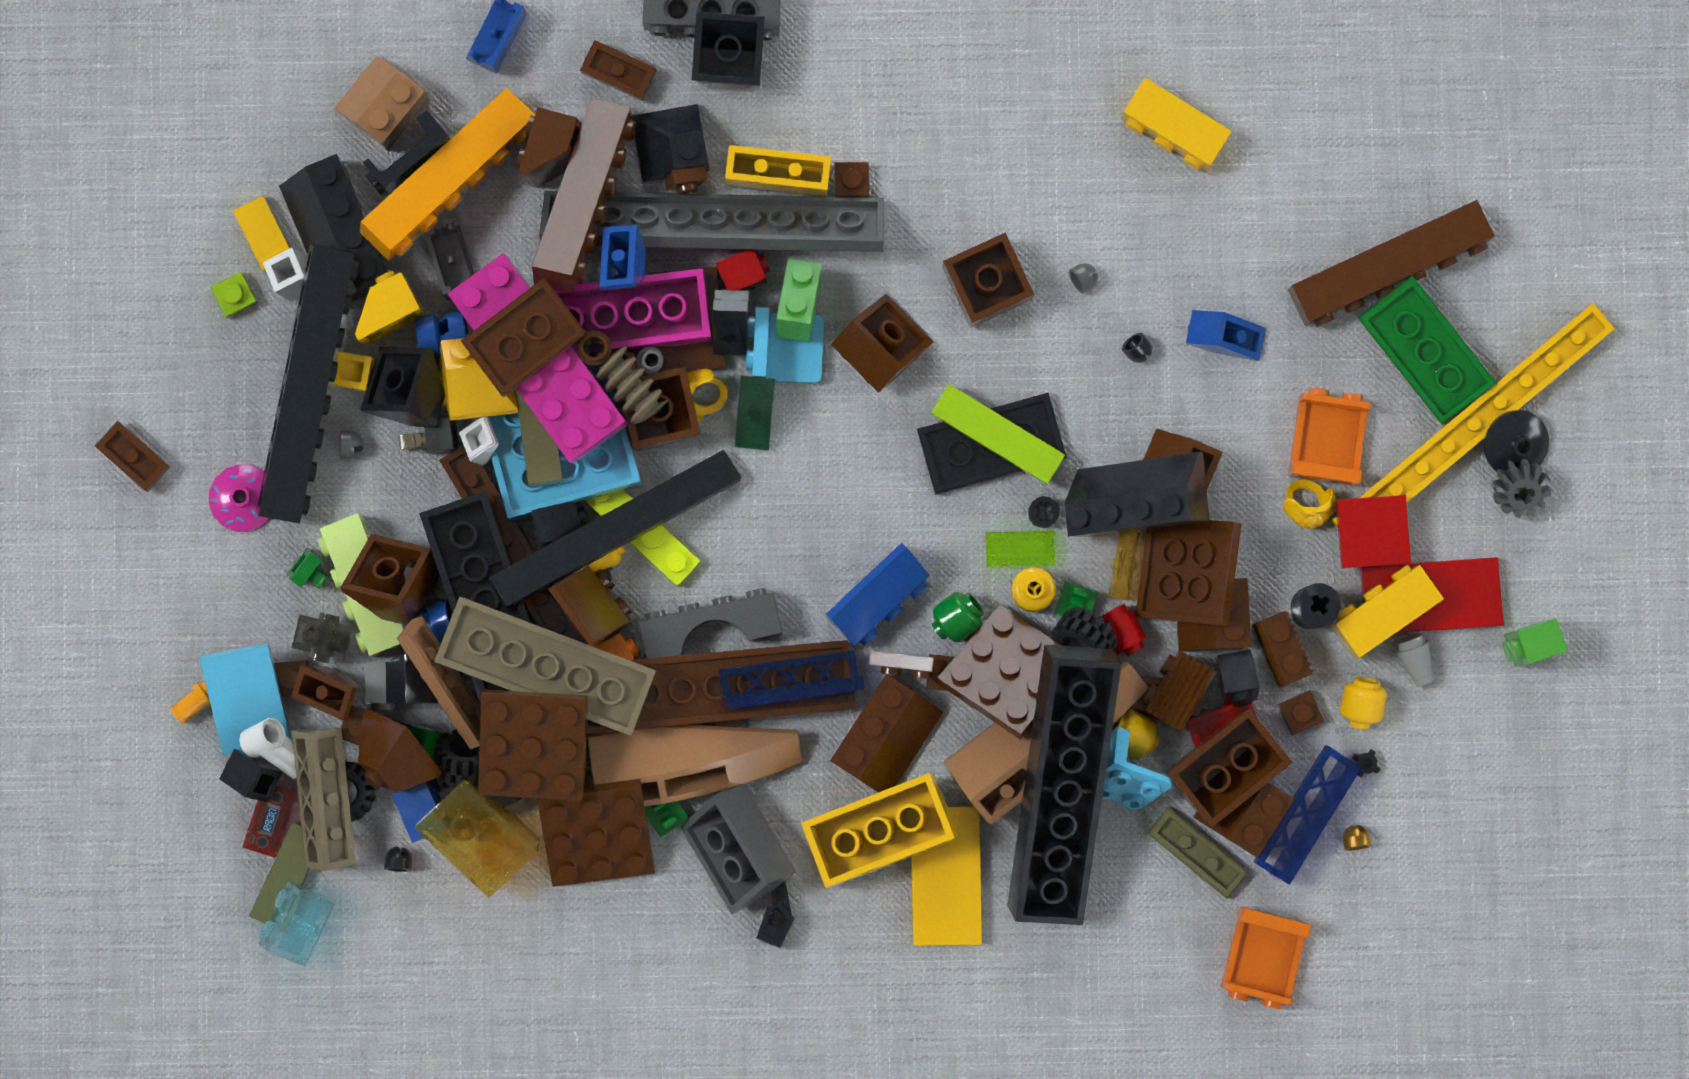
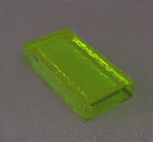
(1020, 548)

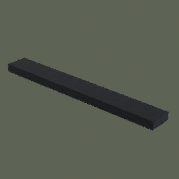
(614, 529)

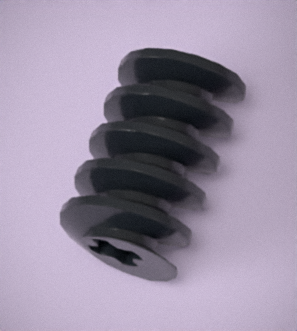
(1325, 613)

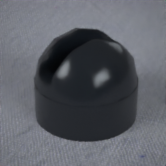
(1137, 347)
(398, 860)

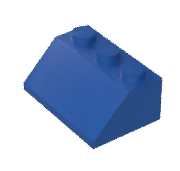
(878, 596)

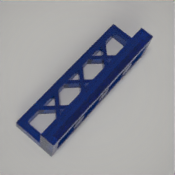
(790, 693)
(1313, 819)

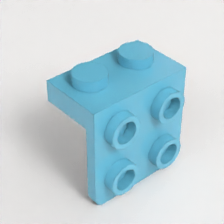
(780, 357)
(1127, 782)

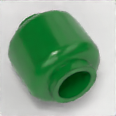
(957, 617)

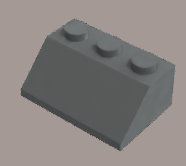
(737, 848)

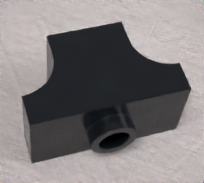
(730, 322)

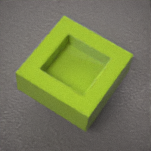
(234, 295)

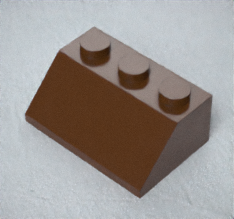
(886, 735)
(1228, 767)

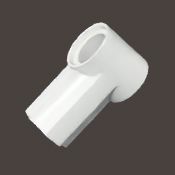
(270, 741)

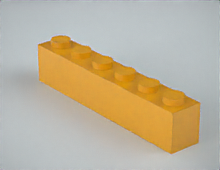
(447, 175)

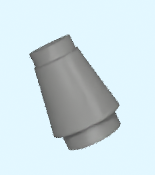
(1417, 659)

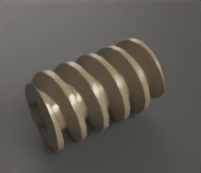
(630, 387)

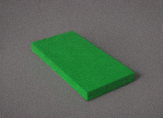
(1427, 350)

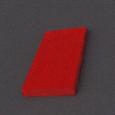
(1468, 589)

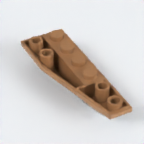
(691, 758)
(995, 761)

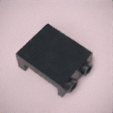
(413, 159)

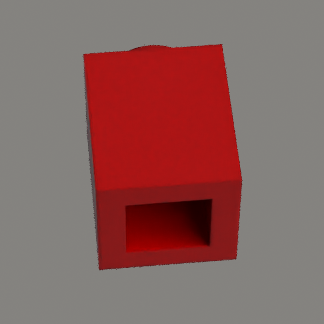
(743, 271)

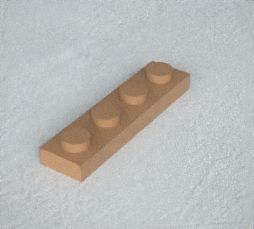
(443, 681)

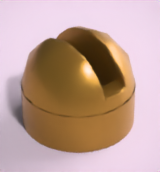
(1356, 838)

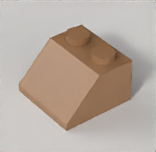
(382, 102)

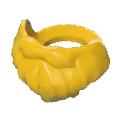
(701, 377)
(1309, 516)

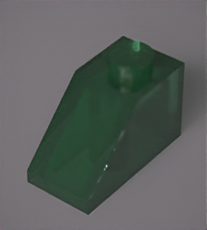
(755, 413)

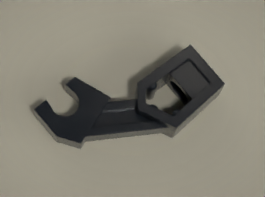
(769, 933)

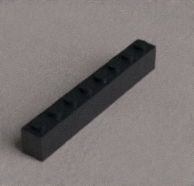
(305, 383)

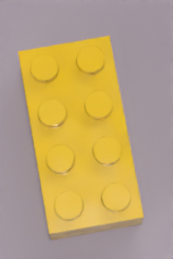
(880, 830)

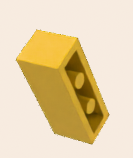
(1175, 125)
(778, 170)
(1386, 610)

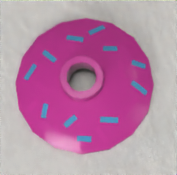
(222, 498)

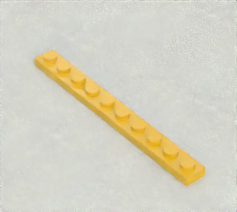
(1507, 395)

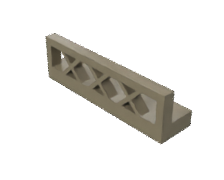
(323, 798)

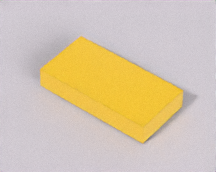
(261, 230)

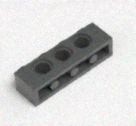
(660, 23)

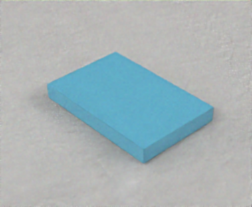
(242, 691)

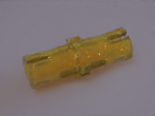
(1124, 565)

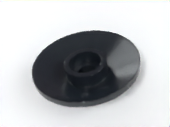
(1507, 432)

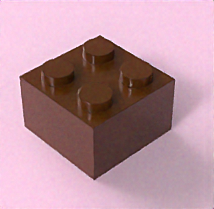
(988, 280)

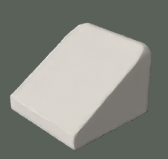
(479, 440)

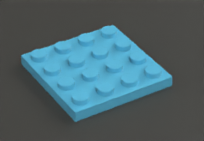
(600, 472)

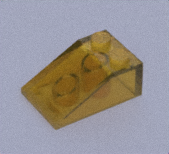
(479, 837)

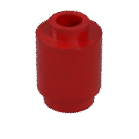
(1127, 628)

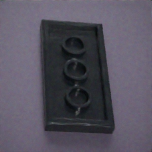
(960, 462)

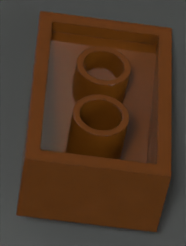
(592, 605)

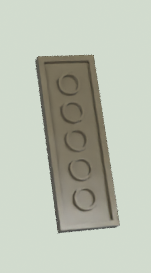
(542, 661)

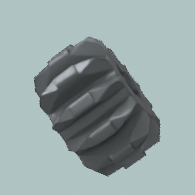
(1526, 499)

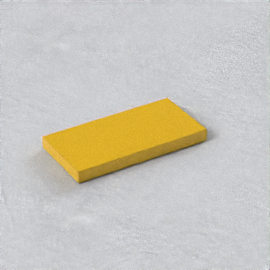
(949, 887)

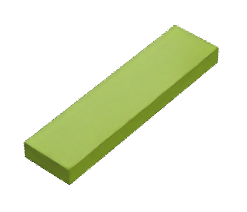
(997, 434)

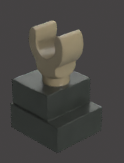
(437, 439)

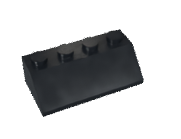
(330, 216)
(1137, 496)

